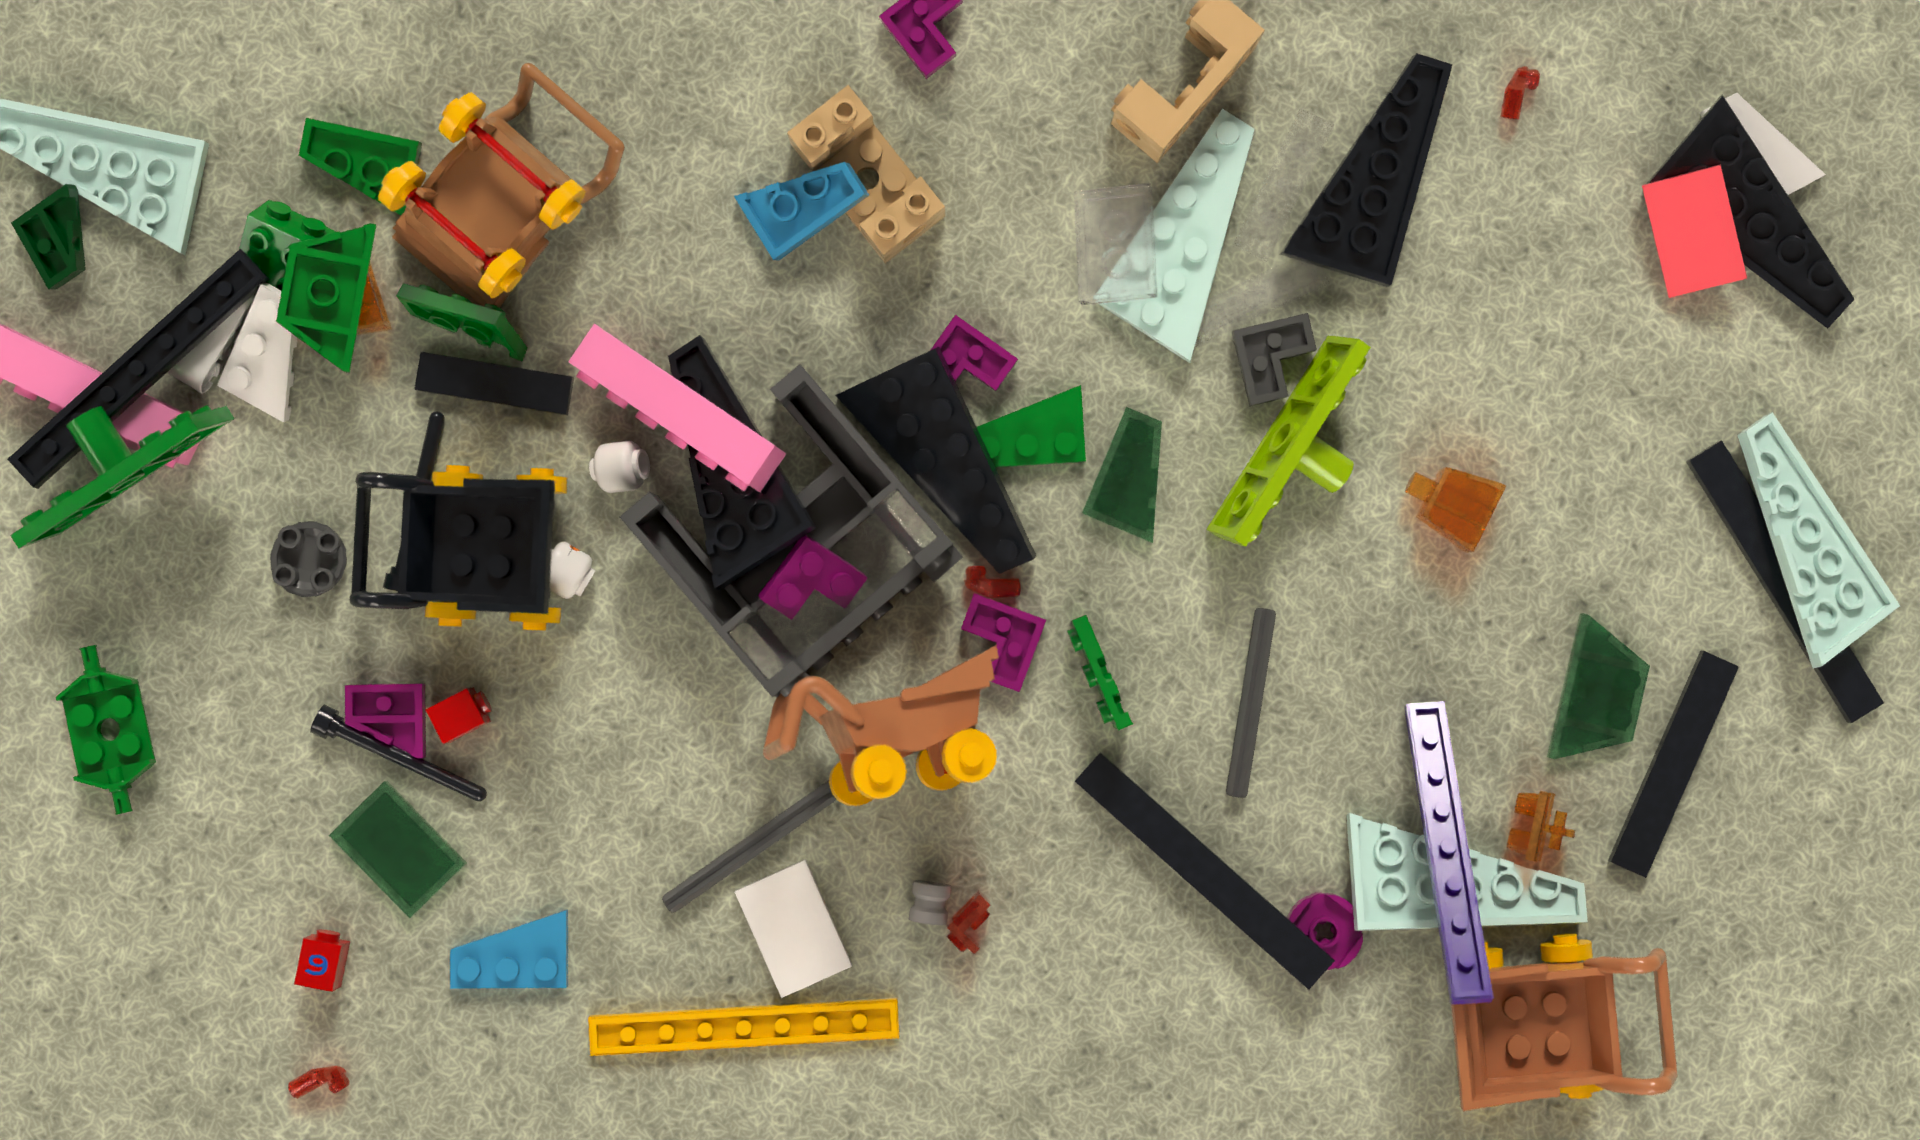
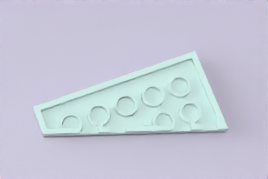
(123, 168)
(1190, 237)
(1821, 561)
(1396, 891)

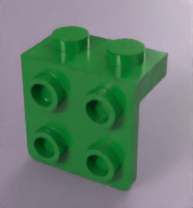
(269, 235)

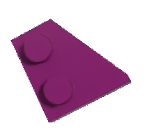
(390, 714)

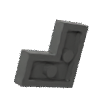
(1262, 348)

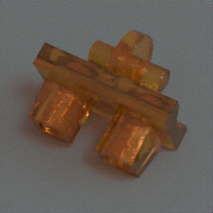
(1533, 842)

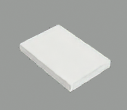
(793, 928)

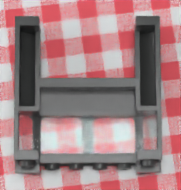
(857, 515)

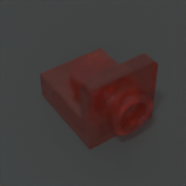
(971, 915)

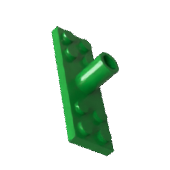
(116, 465)

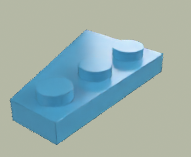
(801, 207)
(516, 958)

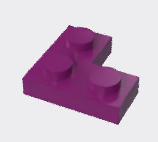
(915, 31)
(974, 352)
(811, 568)
(1014, 634)

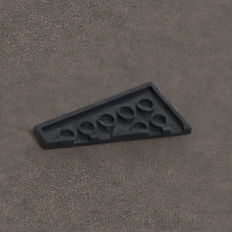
(1369, 199)
(1767, 223)
(932, 436)
(738, 524)

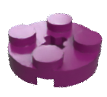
(1329, 907)

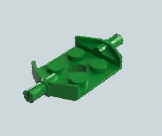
(86, 706)

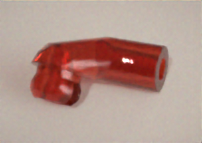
(1515, 90)
(991, 588)
(316, 1077)

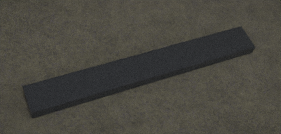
(142, 364)
(1745, 521)
(1205, 871)

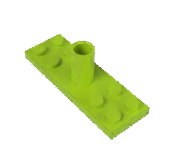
(1294, 444)

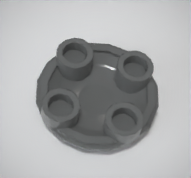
(308, 558)

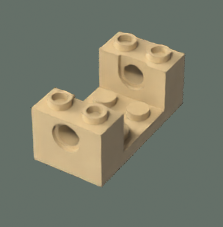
(1222, 35)
(900, 204)

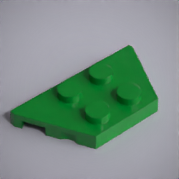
(326, 292)

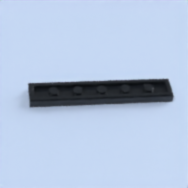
(1673, 763)

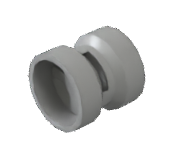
(929, 902)

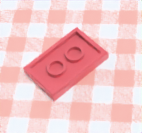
(1694, 231)

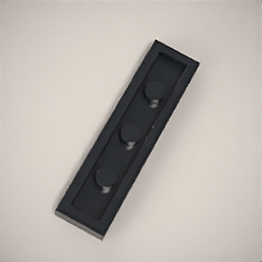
(494, 383)

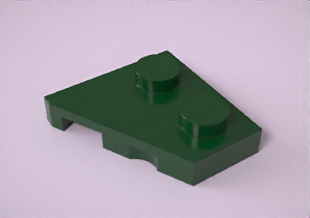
(54, 236)

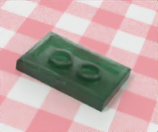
(398, 849)

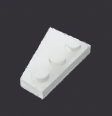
(1784, 159)
(262, 358)

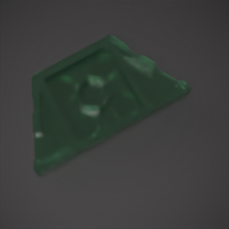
(1598, 693)

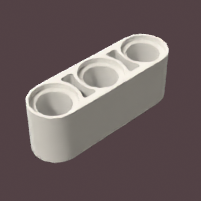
(211, 353)

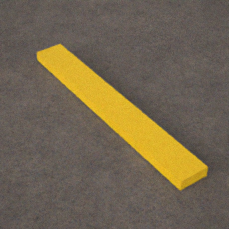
(743, 1026)

